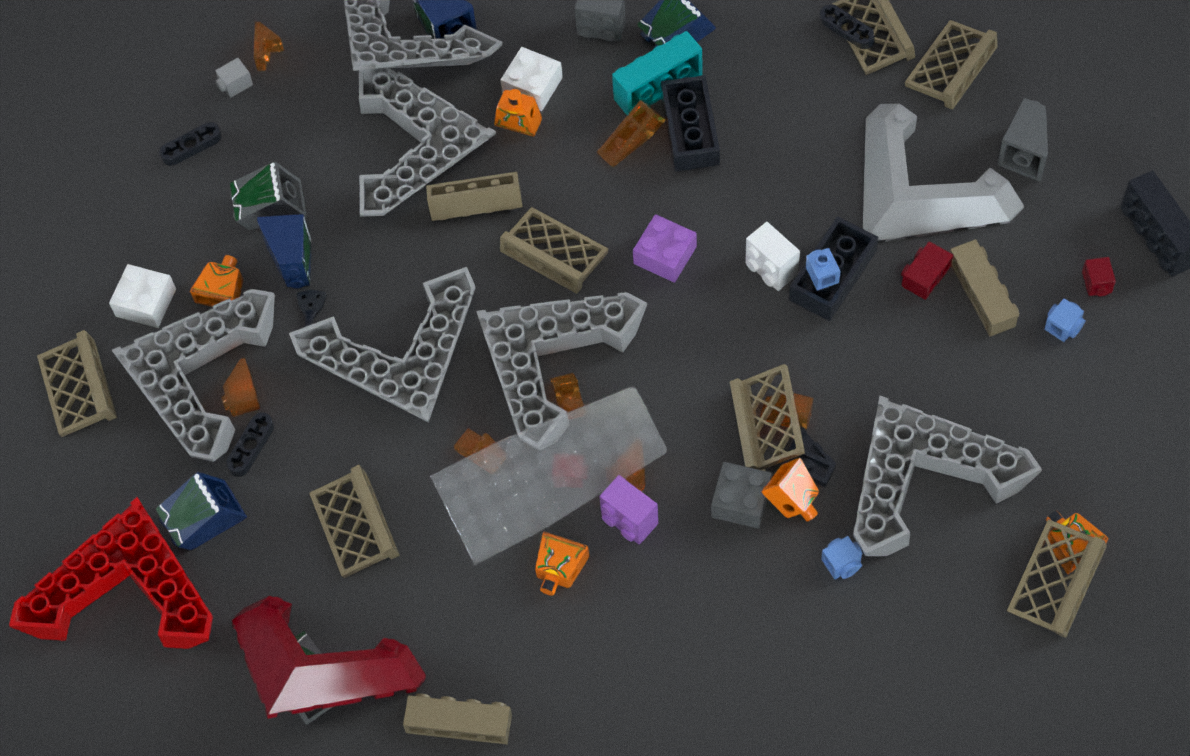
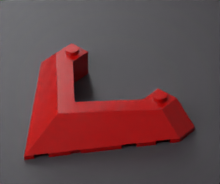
(122, 549)

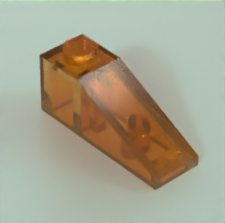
(631, 133)

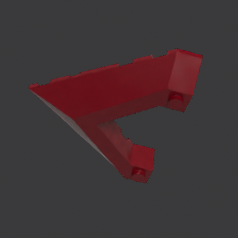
(304, 682)

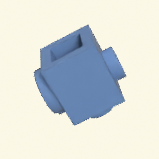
(822, 268)
(1064, 320)
(842, 557)

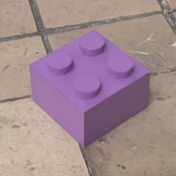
(664, 248)
(628, 510)

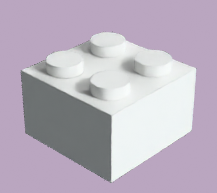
(533, 76)
(772, 256)
(142, 296)

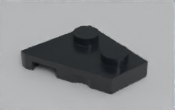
(815, 460)

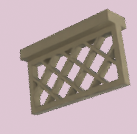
(891, 25)
(969, 67)
(543, 260)
(96, 382)
(747, 420)
(370, 509)
(1079, 580)

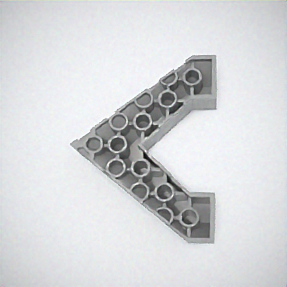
(376, 49)
(442, 130)
(901, 211)
(523, 333)
(165, 357)
(405, 382)
(911, 438)

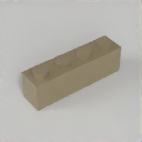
(474, 196)
(983, 288)
(457, 719)

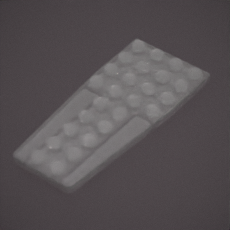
(546, 472)

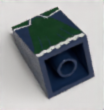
(444, 16)
(672, 19)
(289, 247)
(199, 511)

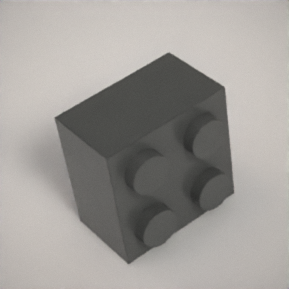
(600, 19)
(740, 495)

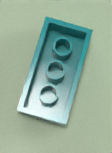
(643, 77)

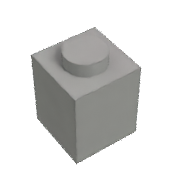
(233, 78)

